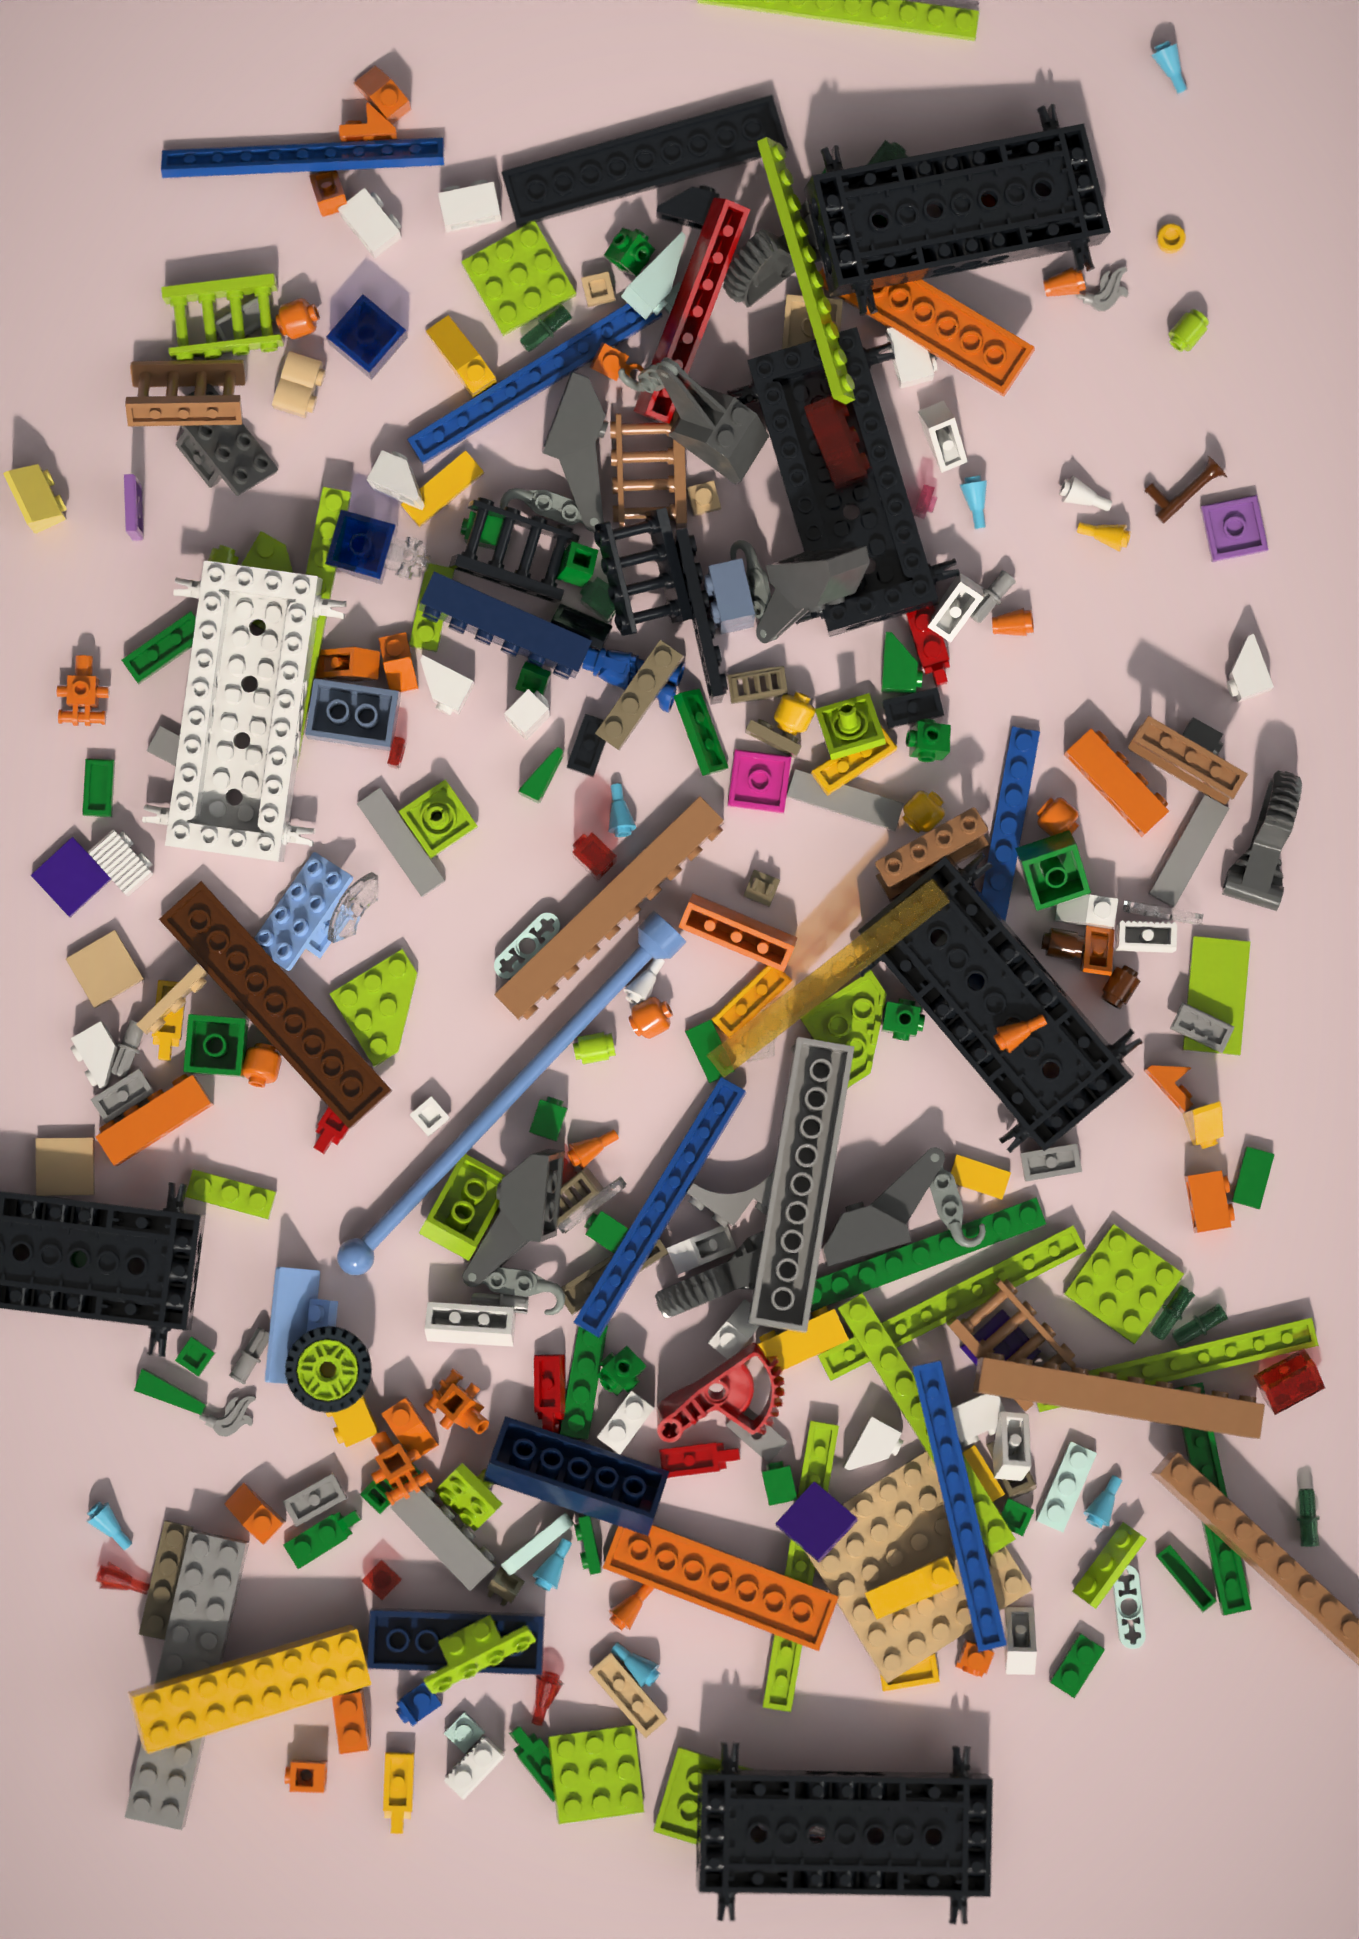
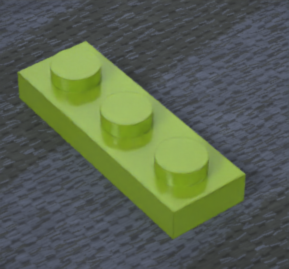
(427, 633)
(230, 1194)
(1109, 1565)

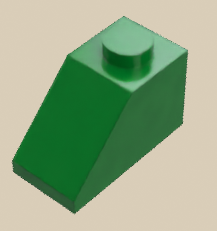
(899, 668)

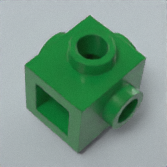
(630, 251)
(928, 740)
(891, 1020)
(621, 1371)

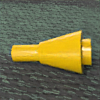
(1111, 535)

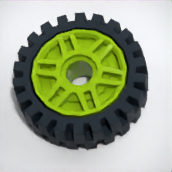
(305, 1374)

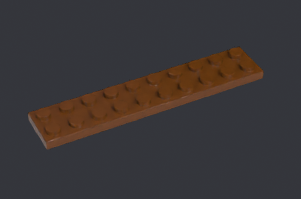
(275, 1005)

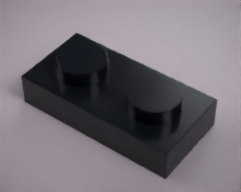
(582, 625)
(912, 708)
(587, 747)

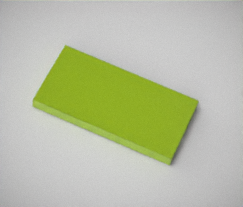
(1219, 986)

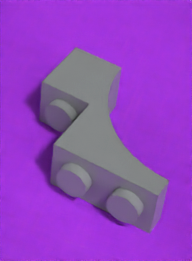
(729, 1207)

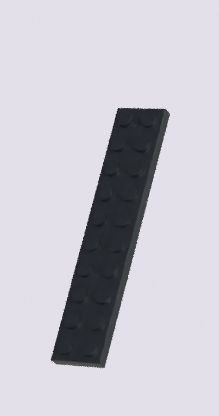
(642, 161)

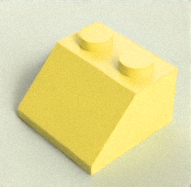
(35, 497)

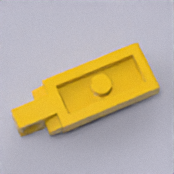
(171, 1032)
(398, 1788)

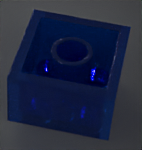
(367, 336)

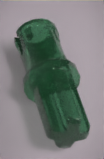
(545, 328)
(1172, 1313)
(1199, 1325)
(1308, 1518)

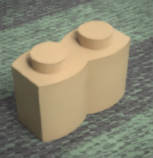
(298, 385)

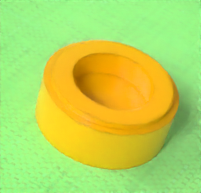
(1170, 238)

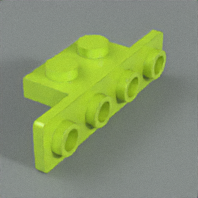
(474, 1650)

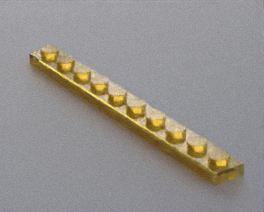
(828, 978)

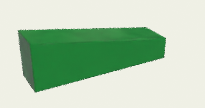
(158, 1388)
(1186, 1579)

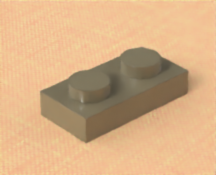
(763, 731)

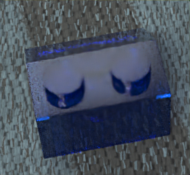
(361, 546)

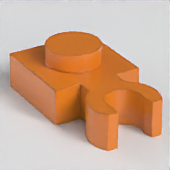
(610, 361)

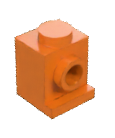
(972, 1660)
(316, 1784)

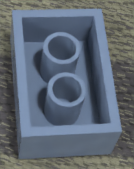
(731, 596)
(352, 714)

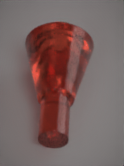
(116, 1579)
(547, 1688)

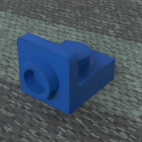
(417, 1704)

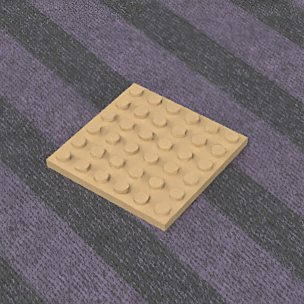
(896, 1531)

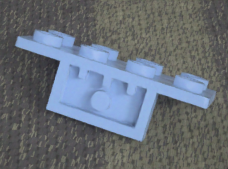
(304, 913)
(294, 1314)

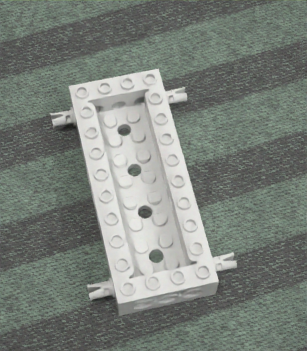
(220, 709)

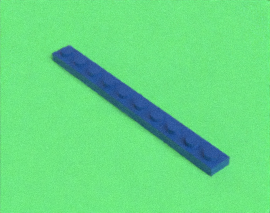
(302, 157)
(527, 382)
(1008, 824)
(659, 1207)
(959, 1506)

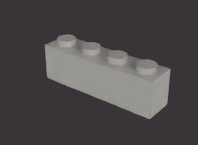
(444, 1537)

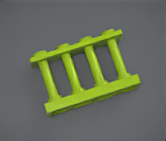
(232, 290)

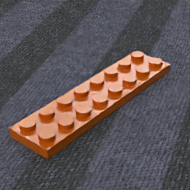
(950, 332)
(723, 1584)

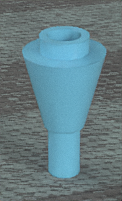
(1168, 59)
(975, 494)
(621, 820)
(1101, 1508)
(105, 1521)
(550, 1571)
(641, 1668)

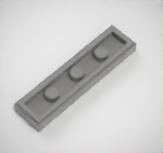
(846, 801)
(401, 842)
(1189, 851)

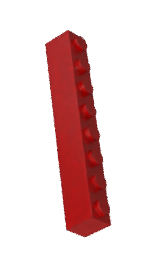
(696, 299)

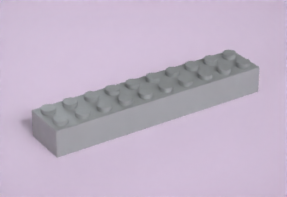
(801, 1185)
(192, 1642)

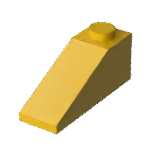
(461, 356)
(1205, 1124)
(912, 1587)

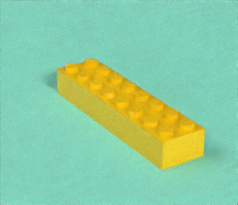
(249, 1688)

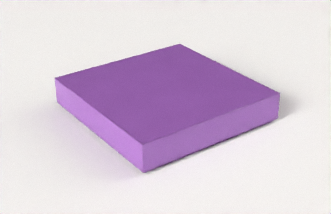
(133, 507)
(1234, 528)

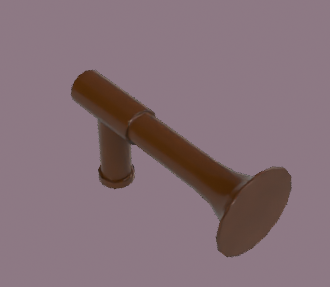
(1169, 508)

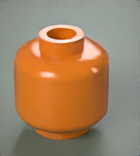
(297, 318)
(1057, 817)
(650, 1017)
(261, 1065)

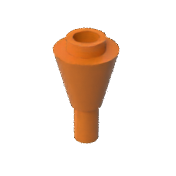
(1011, 1035)
(584, 1151)
(626, 1612)

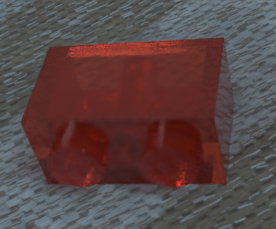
(593, 855)
(1289, 1381)

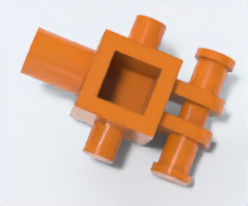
(82, 692)
(458, 1404)
(397, 1468)

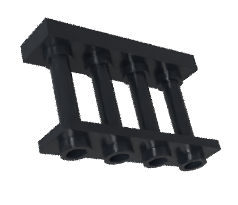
(494, 570)
(669, 579)

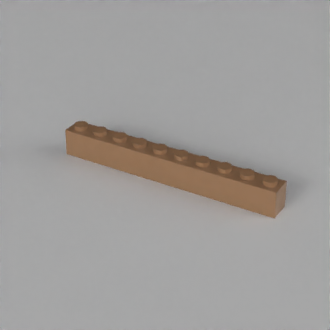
(609, 908)
(1119, 1397)
(1260, 1552)

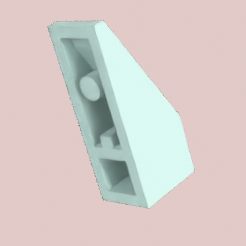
(655, 282)

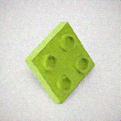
(850, 726)
(438, 819)
(469, 1496)

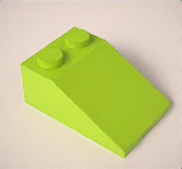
(464, 1207)

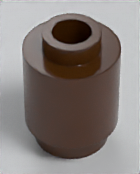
(1063, 944)
(1120, 986)

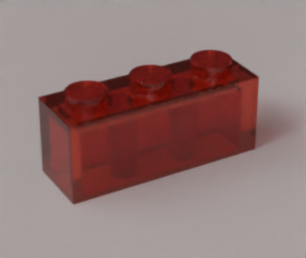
(837, 441)

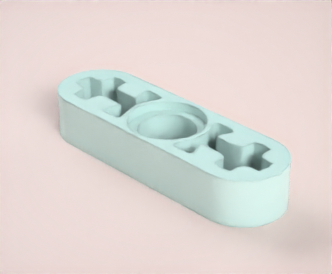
(525, 934)
(537, 1544)
(1138, 1627)

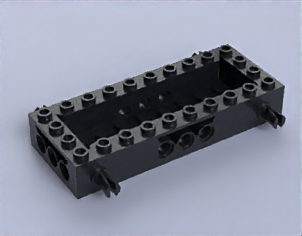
(967, 233)
(886, 526)
(1015, 988)
(110, 1238)
(846, 1808)

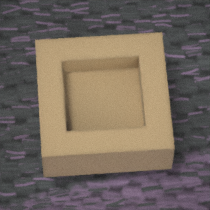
(598, 289)
(703, 498)

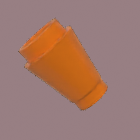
(1065, 283)
(1014, 623)

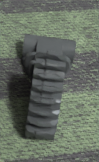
(764, 263)
(1257, 872)
(735, 1274)

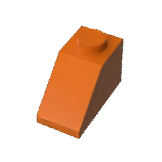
(383, 94)
(348, 664)
(409, 1427)
(254, 1513)

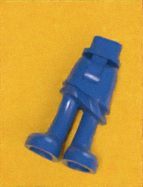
(621, 667)

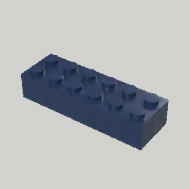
(504, 625)
(576, 1475)
(411, 1636)

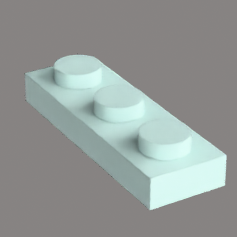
(1066, 1486)

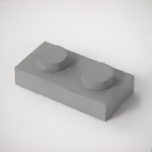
(123, 1096)
(1051, 1162)
(314, 1499)

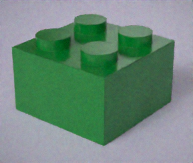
(1053, 870)
(215, 1045)

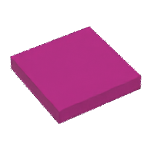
(759, 781)

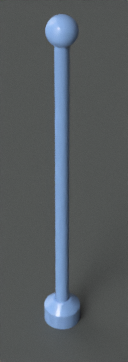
(656, 941)

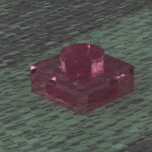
(926, 502)

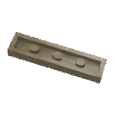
(639, 695)
(580, 1288)
(164, 1580)

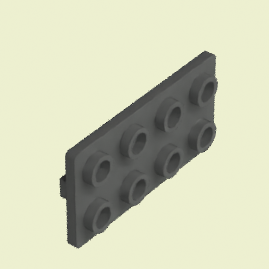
(225, 454)

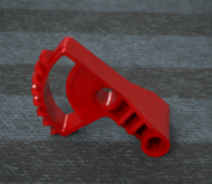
(696, 1400)

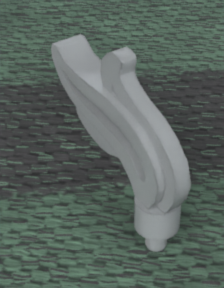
(1108, 292)
(233, 1417)

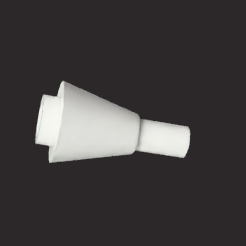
(1078, 493)
(642, 986)

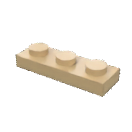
(173, 1000)
(628, 1695)

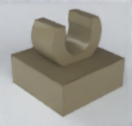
(761, 888)
(505, 1586)

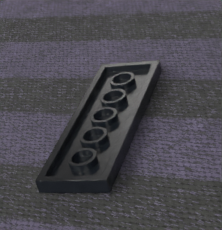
(703, 627)

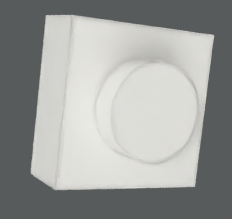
(430, 1116)

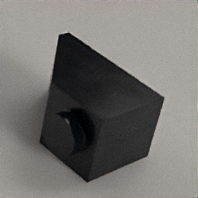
(688, 207)

